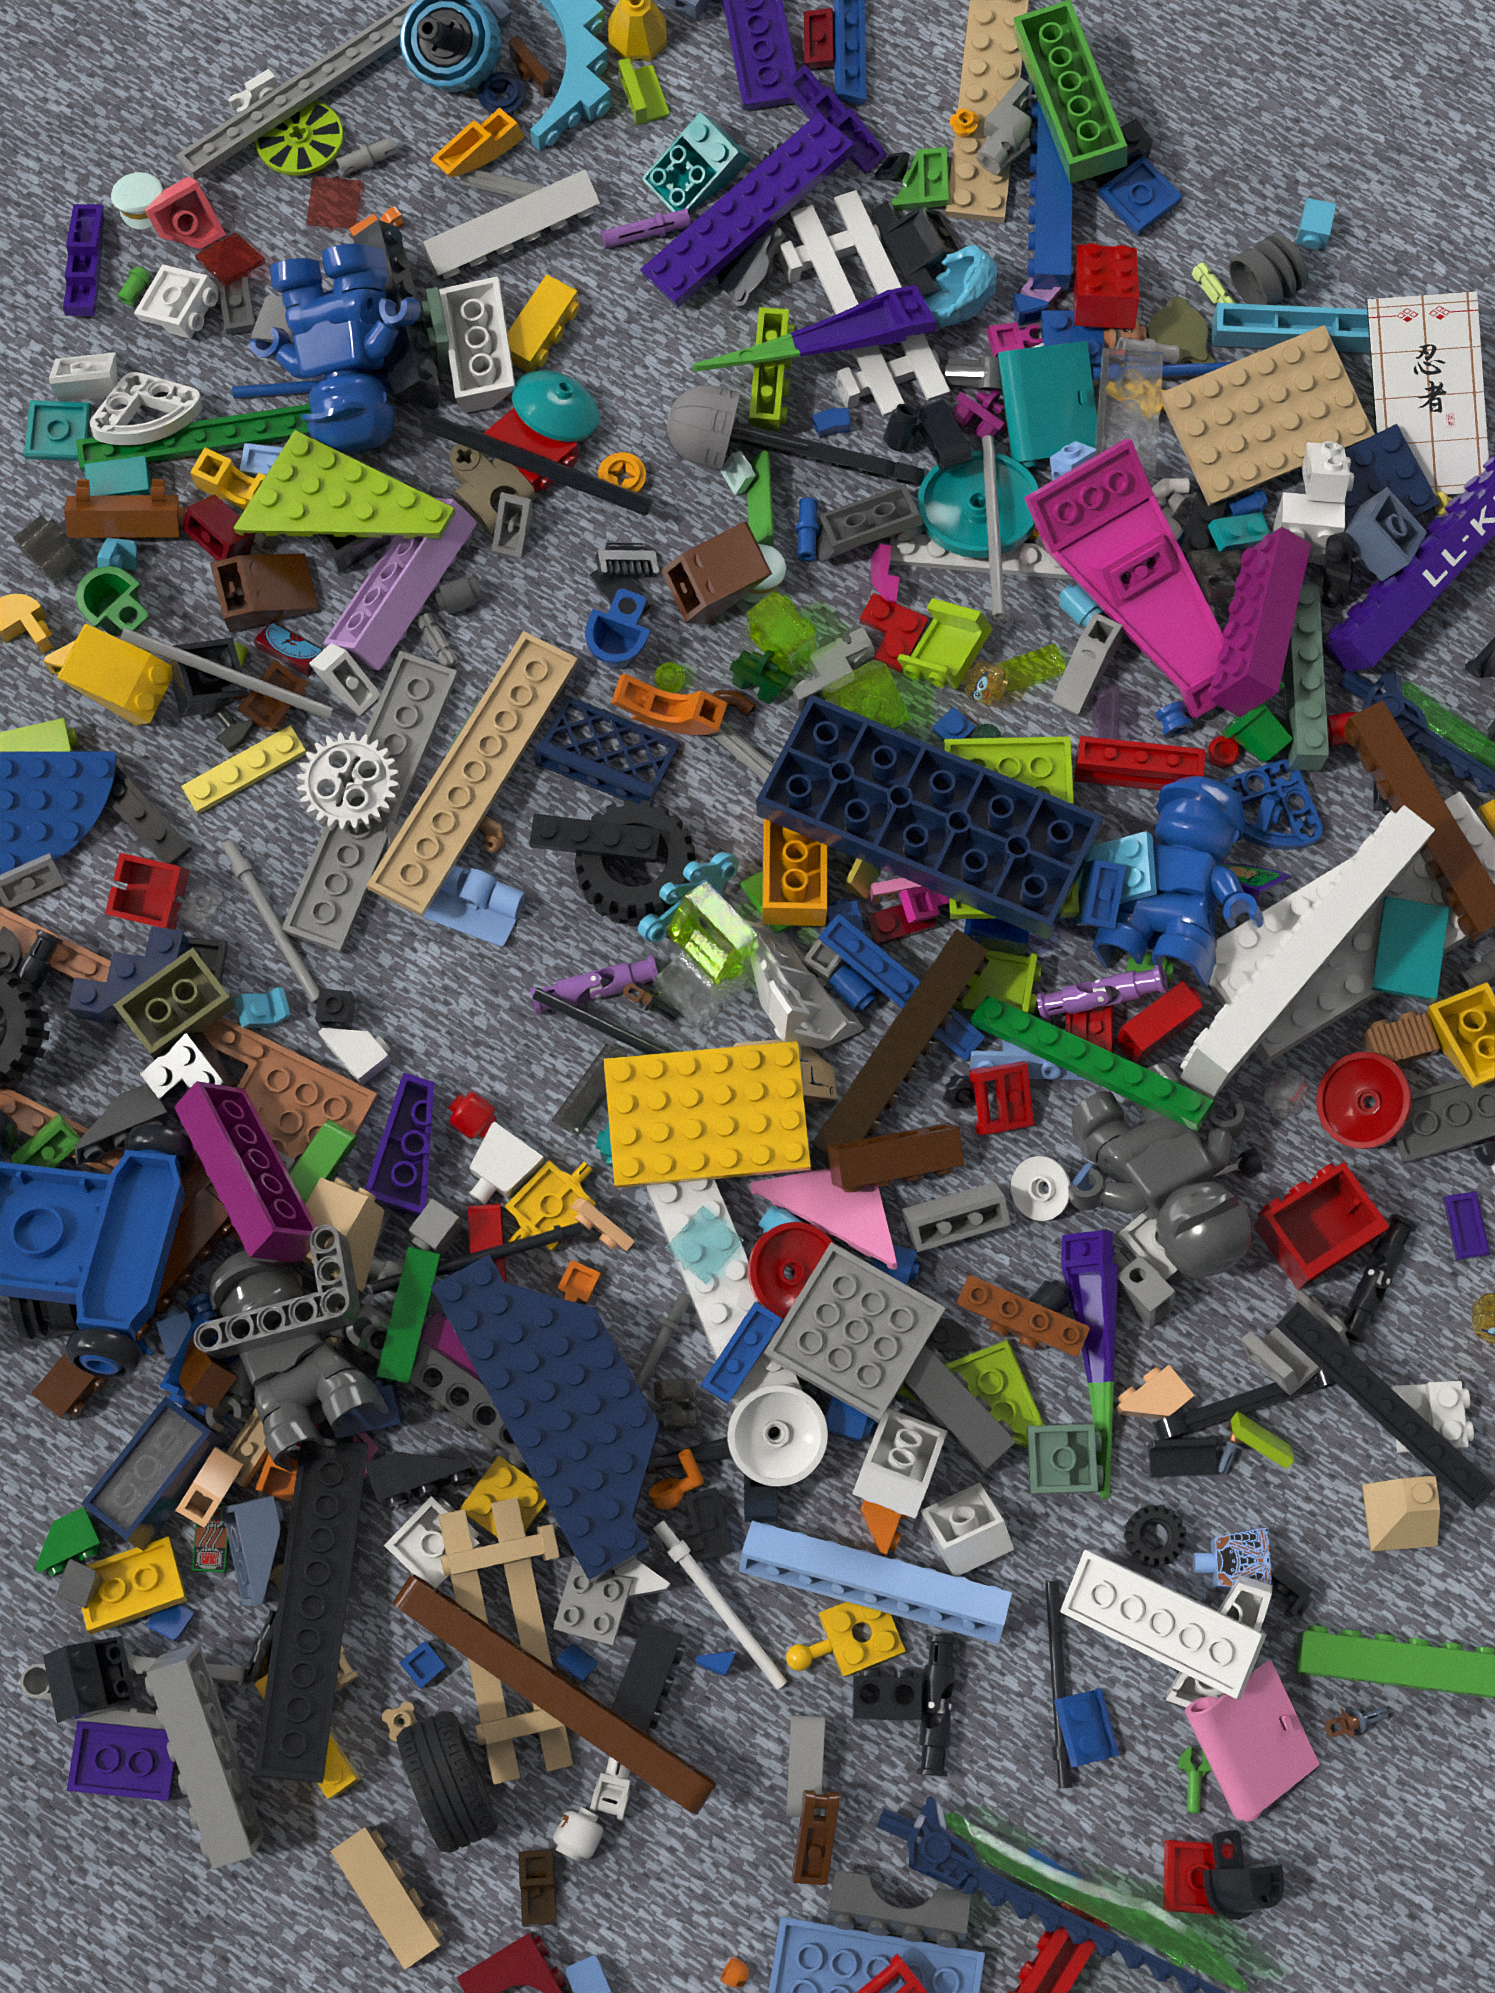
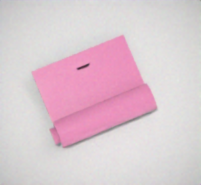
(1253, 1743)

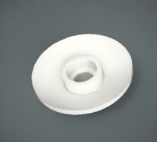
(1028, 1188)

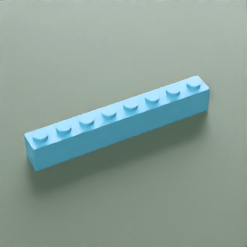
(1272, 324)

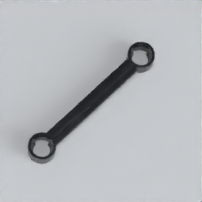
(1185, 1422)

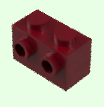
(212, 527)

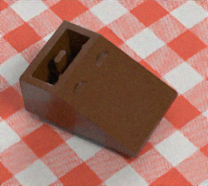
(716, 574)
(263, 588)

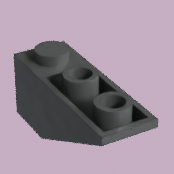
(110, 1130)

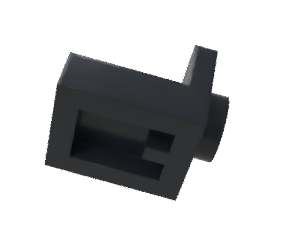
(1288, 1584)

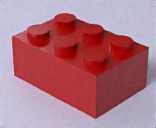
(1105, 286)

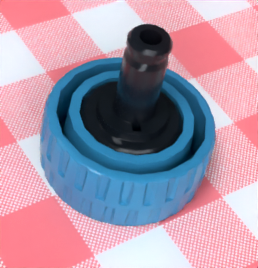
(450, 43)

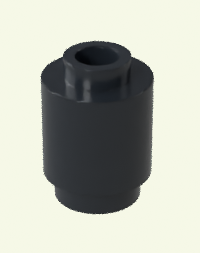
(902, 427)
(1051, 1296)

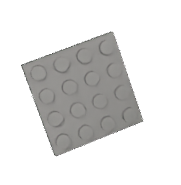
(854, 1332)

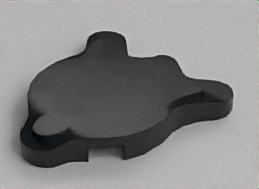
(751, 268)

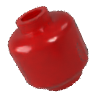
(472, 1115)

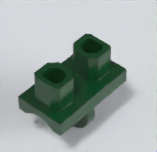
(760, 671)

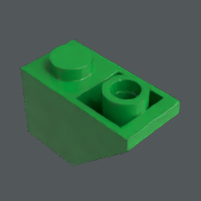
(69, 1538)

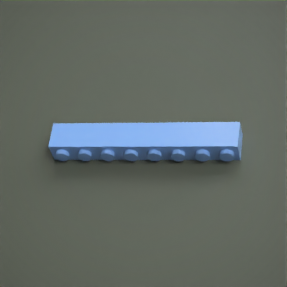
(875, 1581)

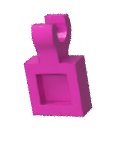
(921, 903)

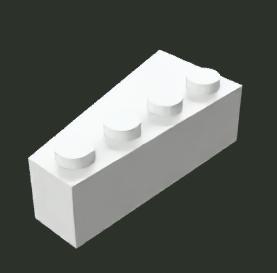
(1245, 1603)

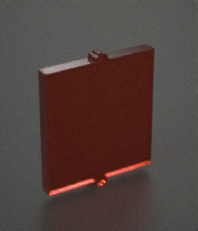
(333, 202)
(230, 259)

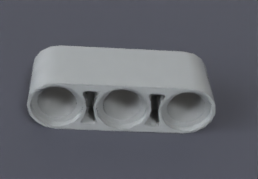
(805, 1761)

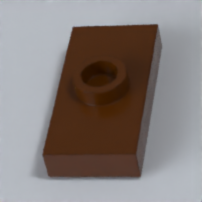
(530, 67)

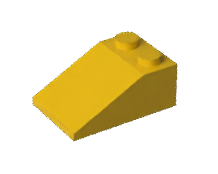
(116, 675)
(1467, 1032)

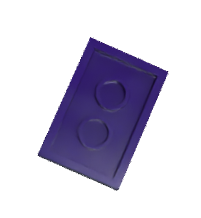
(121, 1761)

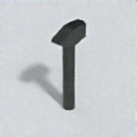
(235, 733)

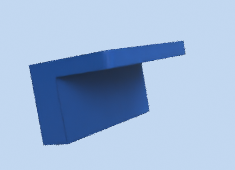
(1100, 894)

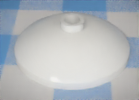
(800, 1437)

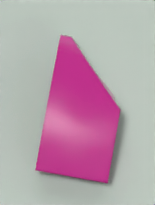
(884, 583)

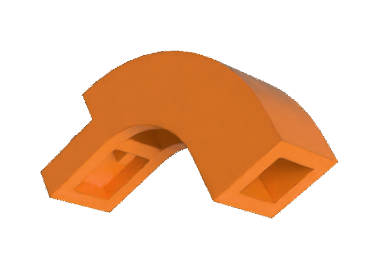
(678, 713)

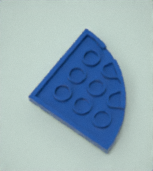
(50, 801)

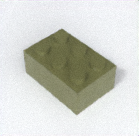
(174, 1002)

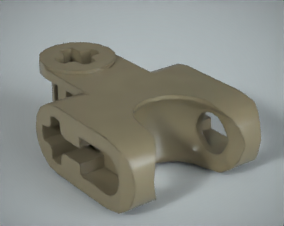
(484, 482)

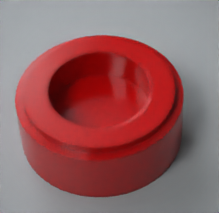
(1223, 752)

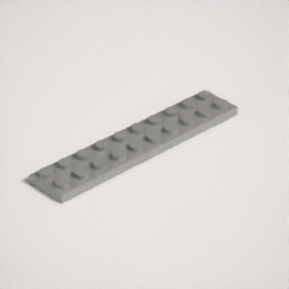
(346, 861)

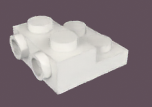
(178, 300)
(1142, 1240)
(1442, 1407)
(421, 1542)

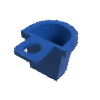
(615, 635)

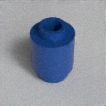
(852, 988)

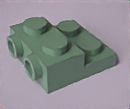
(1064, 1459)

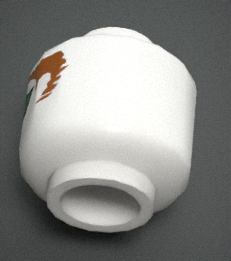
(578, 1834)

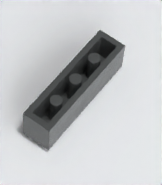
(957, 1410)

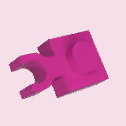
(1009, 337)

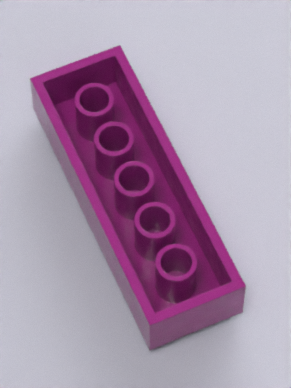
(1260, 622)
(246, 1172)

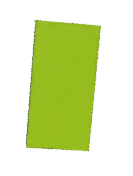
(1262, 1440)

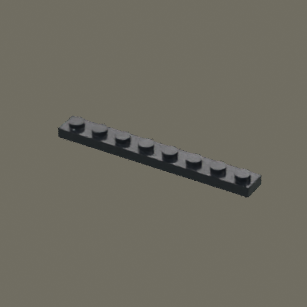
(1385, 1405)

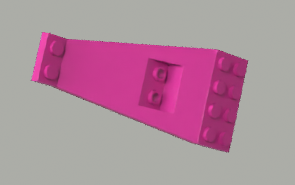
(1109, 523)

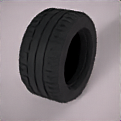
(446, 1781)

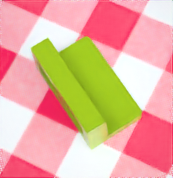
(642, 92)

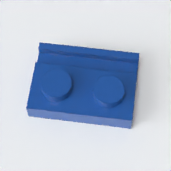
(1086, 1727)

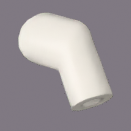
(1169, 486)

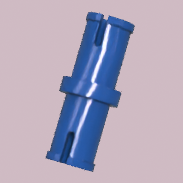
(807, 529)

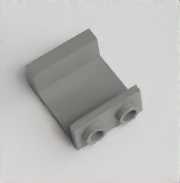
(1282, 1358)

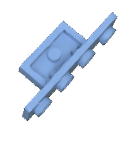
(1037, 1067)

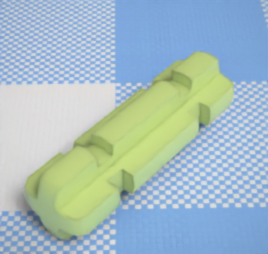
(1211, 284)

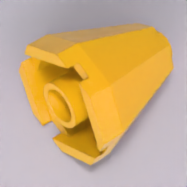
(637, 30)

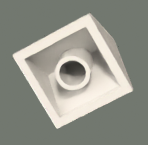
(84, 377)

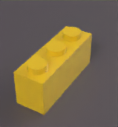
(541, 323)

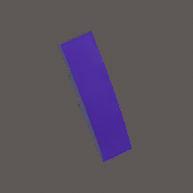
(814, 99)
(83, 260)

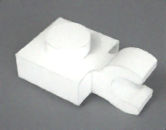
(255, 90)

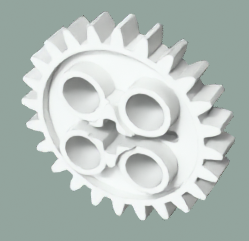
(321, 774)

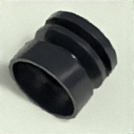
(35, 1315)

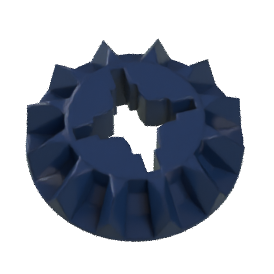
(498, 83)

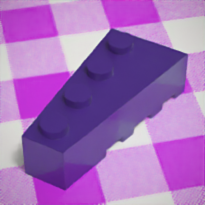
(402, 1157)

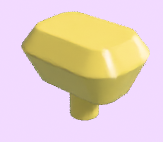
(1443, 500)

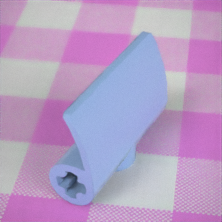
(477, 905)

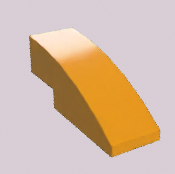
(478, 144)

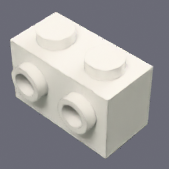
(1326, 472)

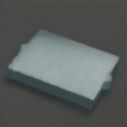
(704, 1244)

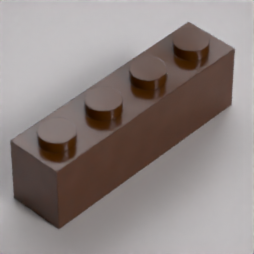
(895, 1156)

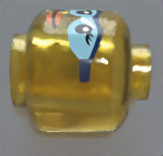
(985, 682)
(1484, 1317)

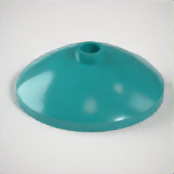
(555, 406)

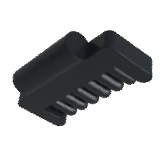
(626, 554)

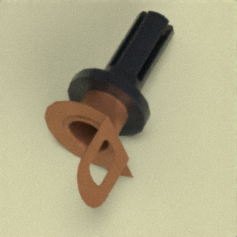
(650, 1001)

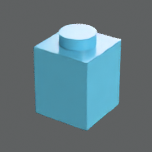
(1315, 224)

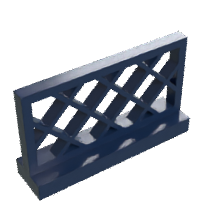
(591, 771)

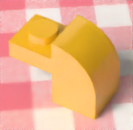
(20, 614)

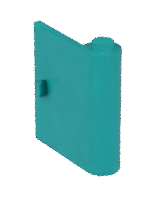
(1047, 399)

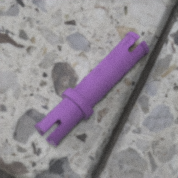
(646, 228)

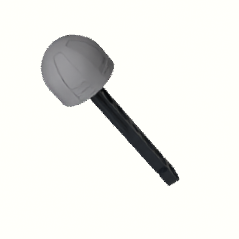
(704, 424)

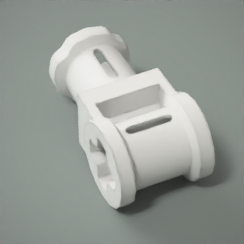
(612, 1787)

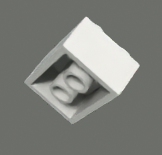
(900, 1463)

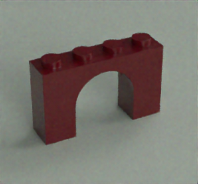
(514, 1965)

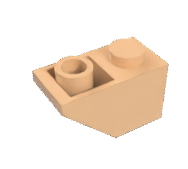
(1157, 1398)
(209, 1487)

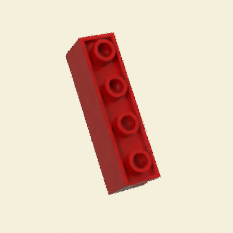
(1135, 763)
(1058, 1959)

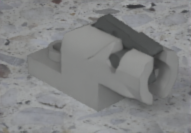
(1006, 130)
(833, 661)

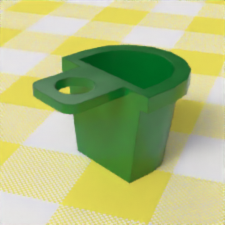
(110, 600)
(1258, 732)

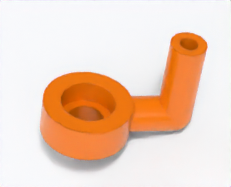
(670, 1491)

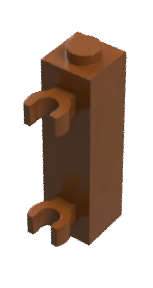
(123, 514)

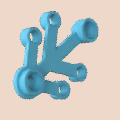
(717, 872)

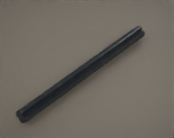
(538, 464)

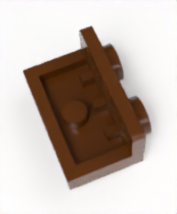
(265, 710)

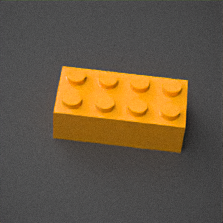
(793, 878)

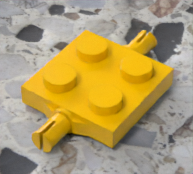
(547, 1201)

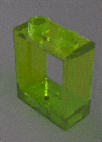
(700, 945)

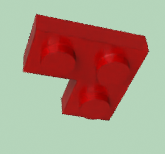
(899, 624)

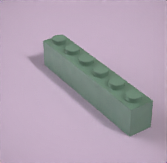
(1306, 686)

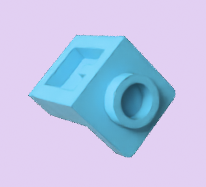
(118, 554)
(262, 1009)

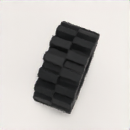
(1174, 1530)

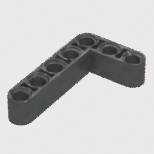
(292, 1310)

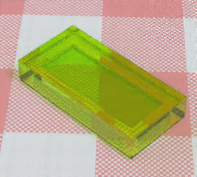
(1033, 667)

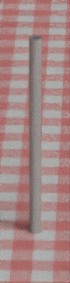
(993, 527)
(226, 673)

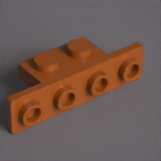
(1022, 1318)

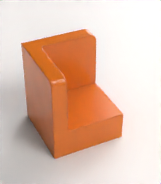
(277, 1481)

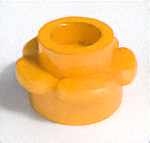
(964, 129)

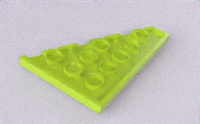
(330, 493)

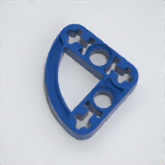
(1293, 787)

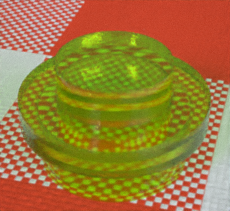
(669, 677)

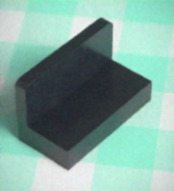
(1182, 1457)

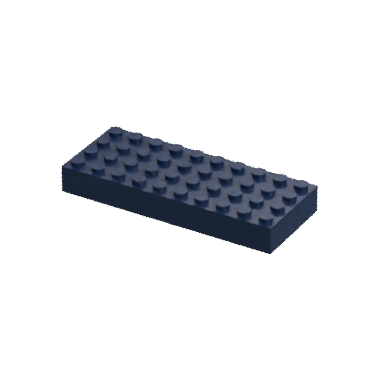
(929, 816)

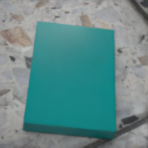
(1410, 948)

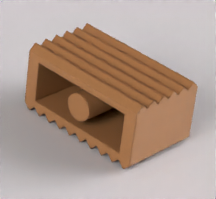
(1403, 1039)

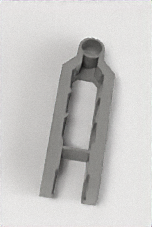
(36, 1685)

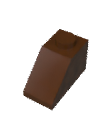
(205, 1377)

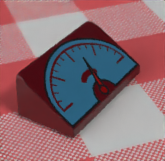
(287, 647)

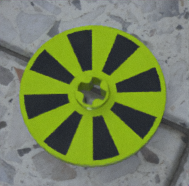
(317, 149)

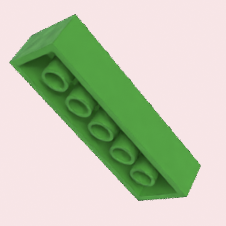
(1070, 91)

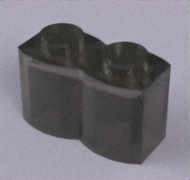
(49, 550)

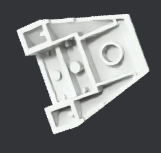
(795, 996)

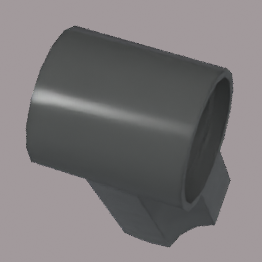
(974, 373)

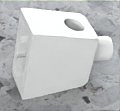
(502, 1164)

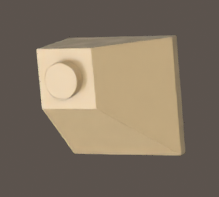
(1402, 1513)

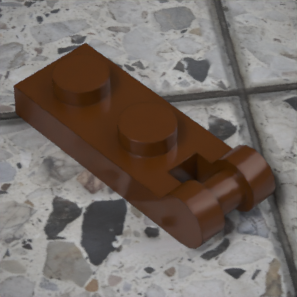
(815, 1838)

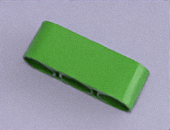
(322, 1157)

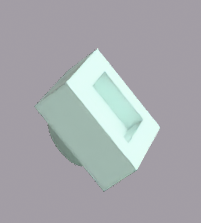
(738, 473)

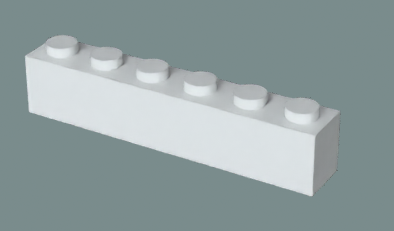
(510, 223)

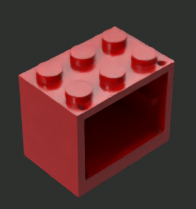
(1319, 1224)

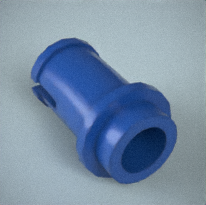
(1248, 504)

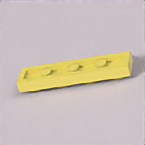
(244, 769)

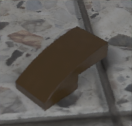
(537, 1888)

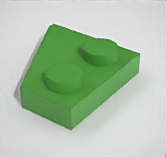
(926, 181)

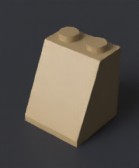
(351, 1214)

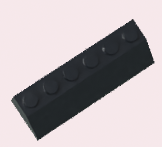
(410, 361)

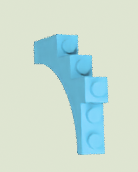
(585, 60)

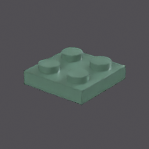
(436, 328)

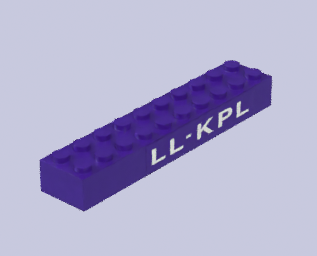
(1405, 595)

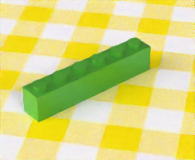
(1396, 1663)

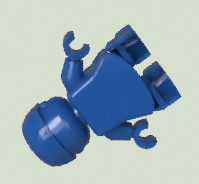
(339, 340)
(1193, 835)

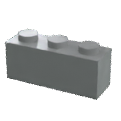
(956, 1216)

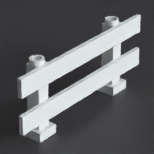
(823, 255)

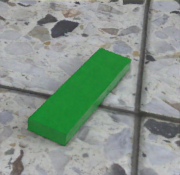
(408, 1315)

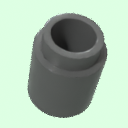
(458, 595)

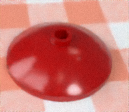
(1344, 1098)
(783, 1246)

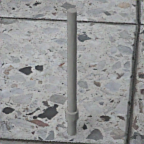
(243, 871)

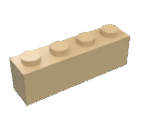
(387, 1897)

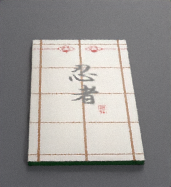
(1431, 382)

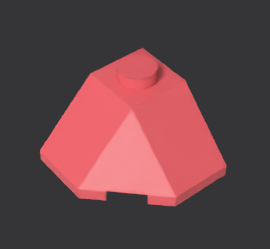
(185, 215)

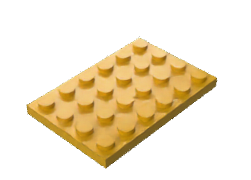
(706, 1114)

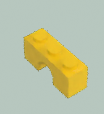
(219, 476)

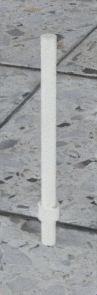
(679, 1552)

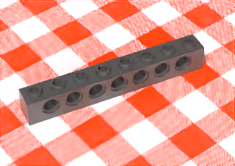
(441, 1396)

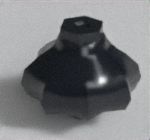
(959, 1092)

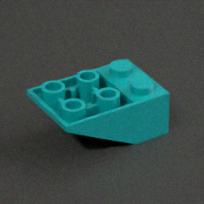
(695, 165)

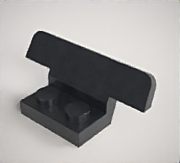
(916, 243)

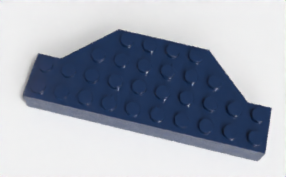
(564, 1406)

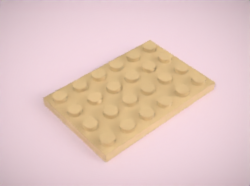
(1261, 411)

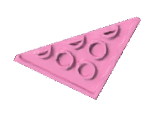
(847, 1215)

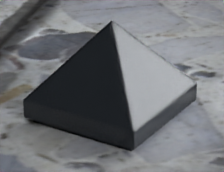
(894, 166)

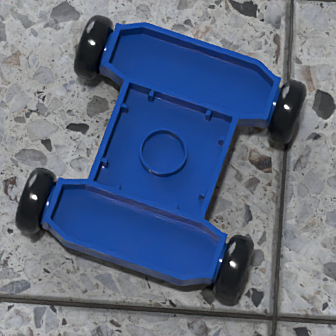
(95, 1240)

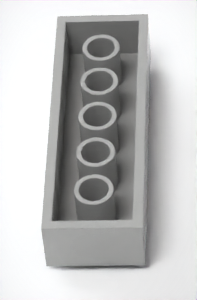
(204, 1756)

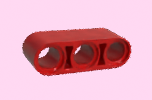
(487, 1231)

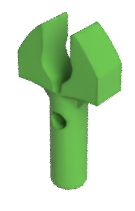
(1194, 1779)

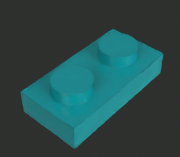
(1238, 531)

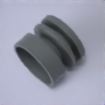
(1268, 271)

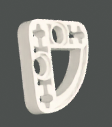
(181, 403)

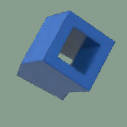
(831, 421)

